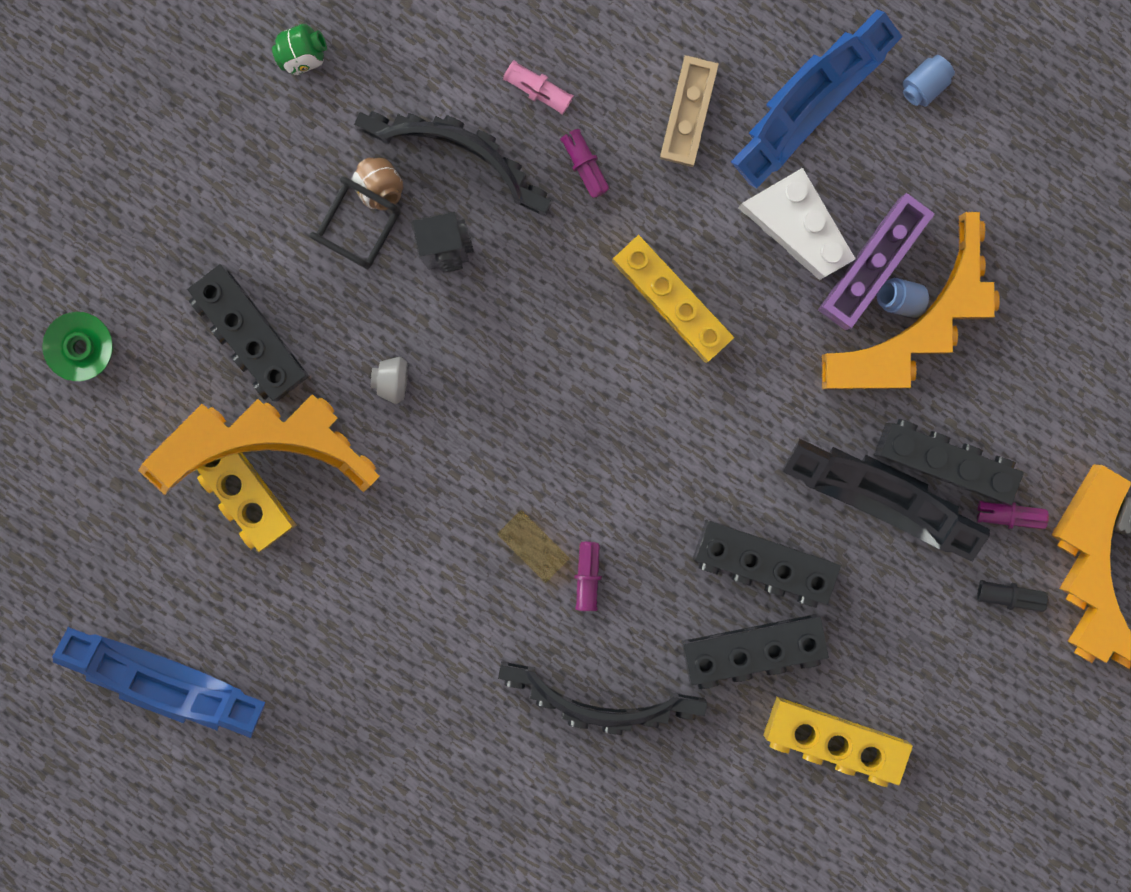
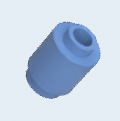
(928, 81)
(903, 297)

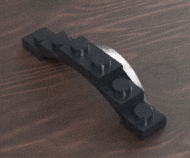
(452, 131)
(887, 496)
(612, 720)

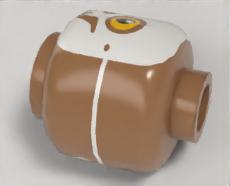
(381, 178)

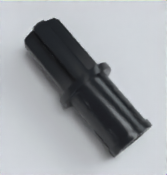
(1012, 596)

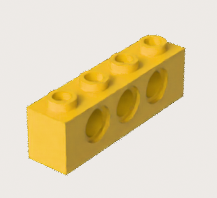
(672, 299)
(275, 518)
(885, 768)

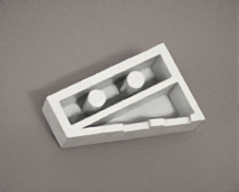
(800, 223)

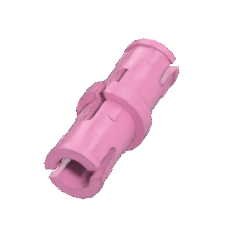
(538, 87)

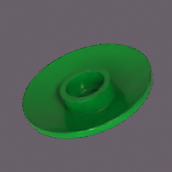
(60, 344)

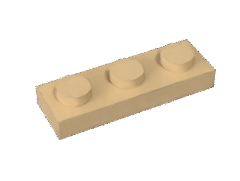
(689, 111)

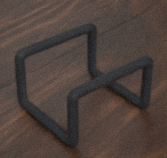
(318, 236)

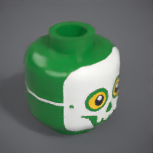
(299, 49)

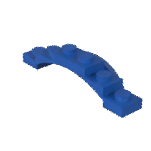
(813, 95)
(158, 683)

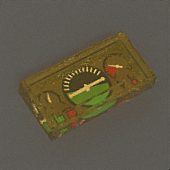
(533, 545)

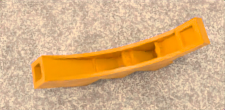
(933, 333)
(206, 438)
(1088, 530)

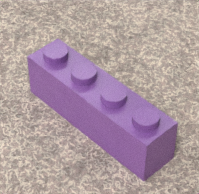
(876, 261)

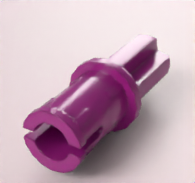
(585, 163)
(1012, 515)
(588, 576)

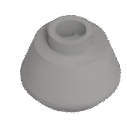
(391, 379)

